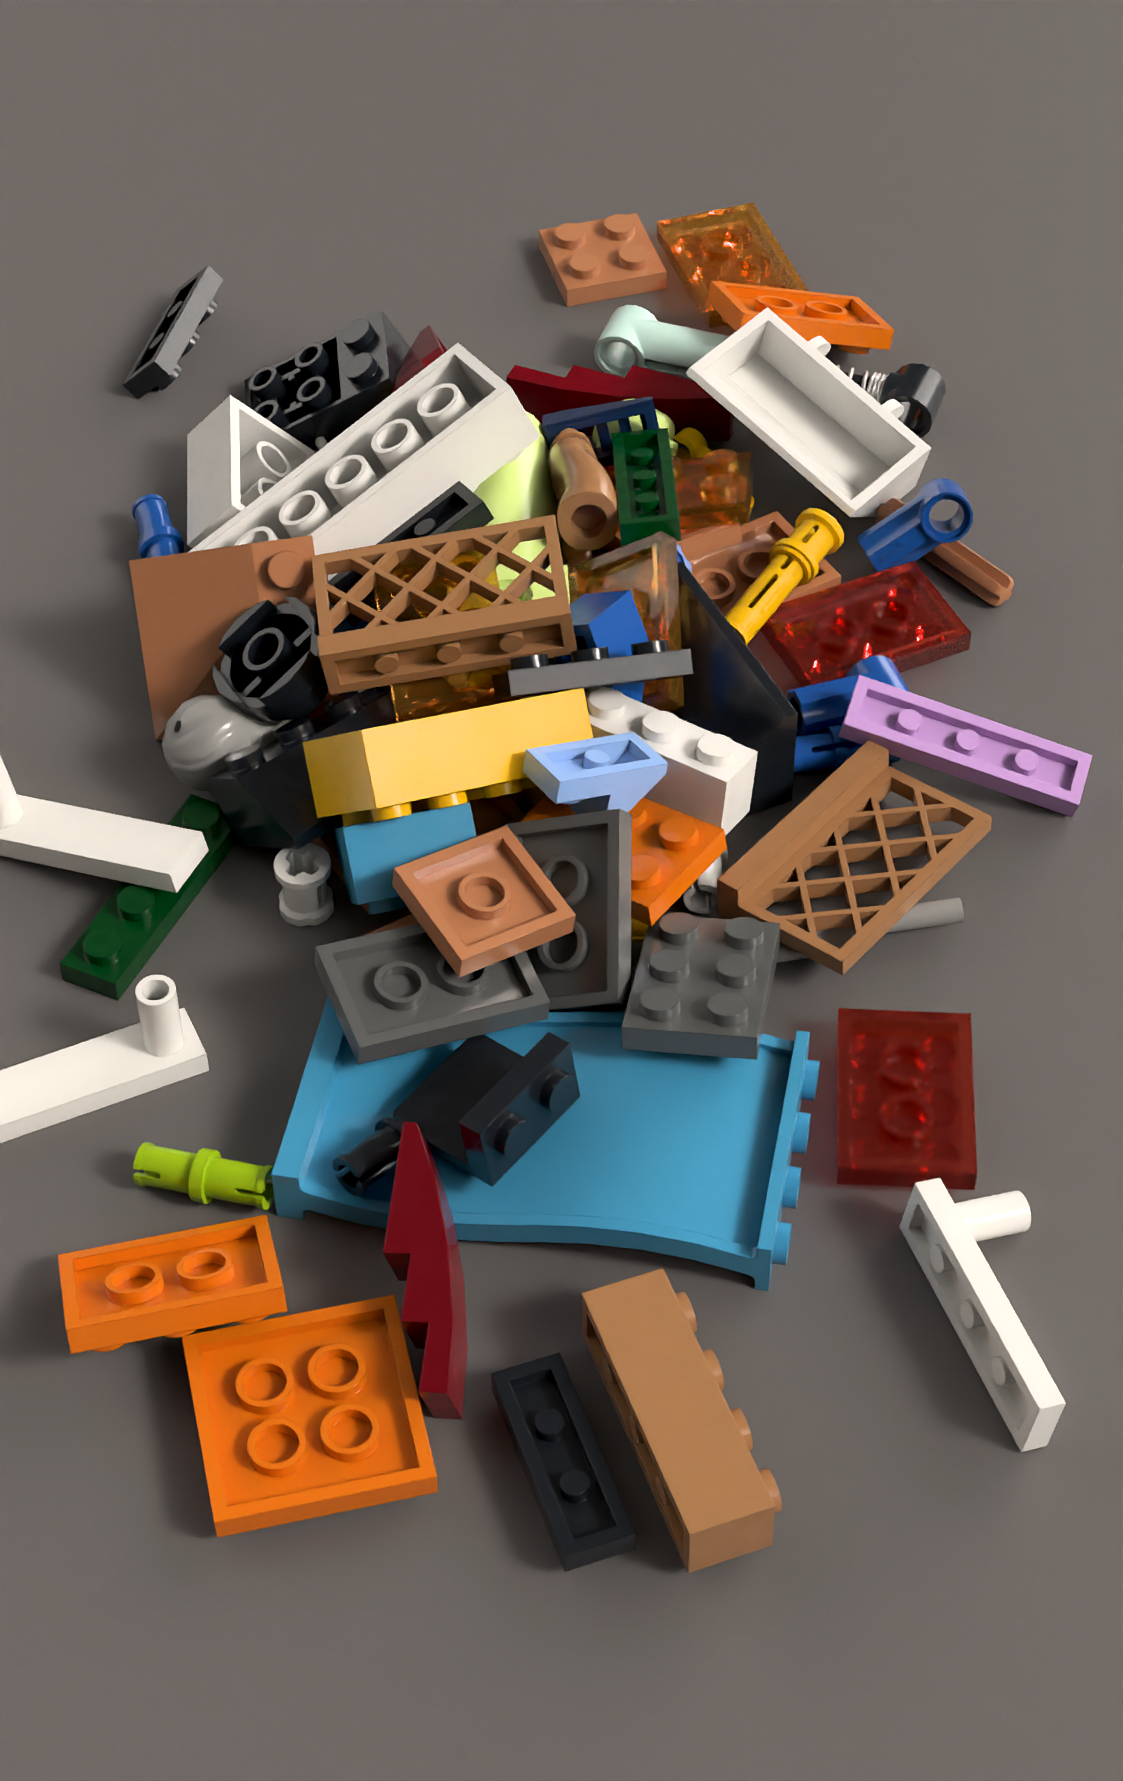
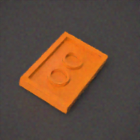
(835, 317)
(667, 853)
(170, 1284)

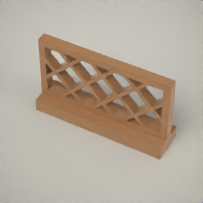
(447, 639)
(813, 837)

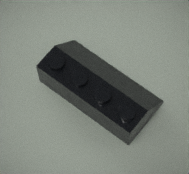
(735, 694)
(269, 787)

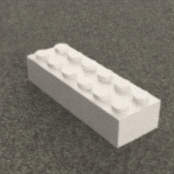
(391, 463)

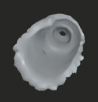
(205, 734)

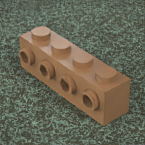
(679, 1420)

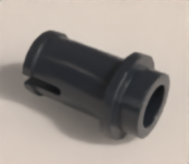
(371, 1157)

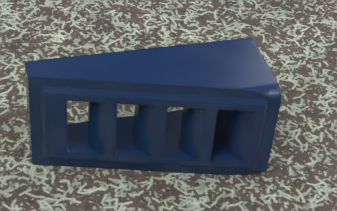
(600, 415)

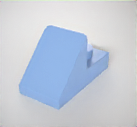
(596, 772)

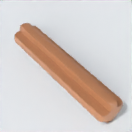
(963, 565)

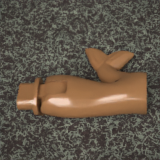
(584, 497)

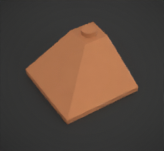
(193, 600)

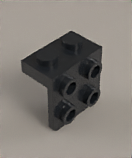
(493, 1103)

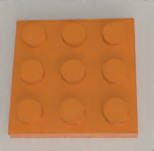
(308, 1415)

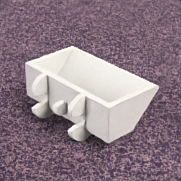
(813, 414)

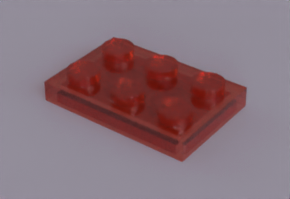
(879, 614)
(905, 1098)

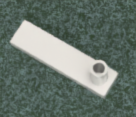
(96, 841)
(106, 1067)
(946, 1247)

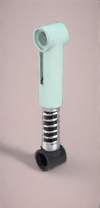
(642, 341)

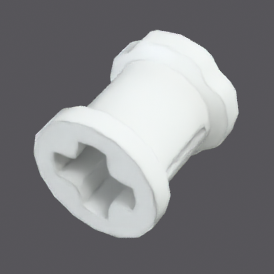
(305, 891)

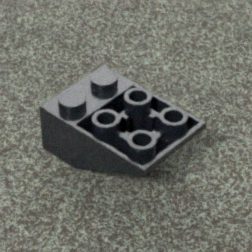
(330, 380)

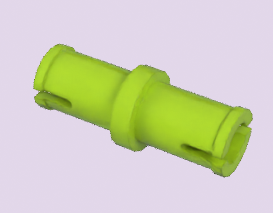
(204, 1175)

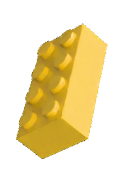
(439, 758)

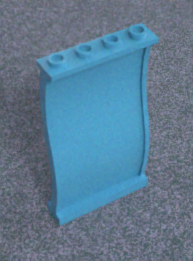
(648, 1158)

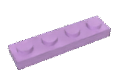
(966, 746)

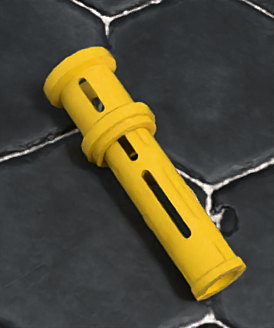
(791, 564)

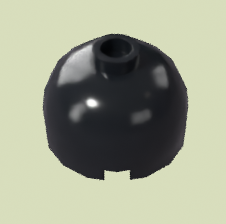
(273, 662)

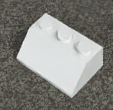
(232, 463)

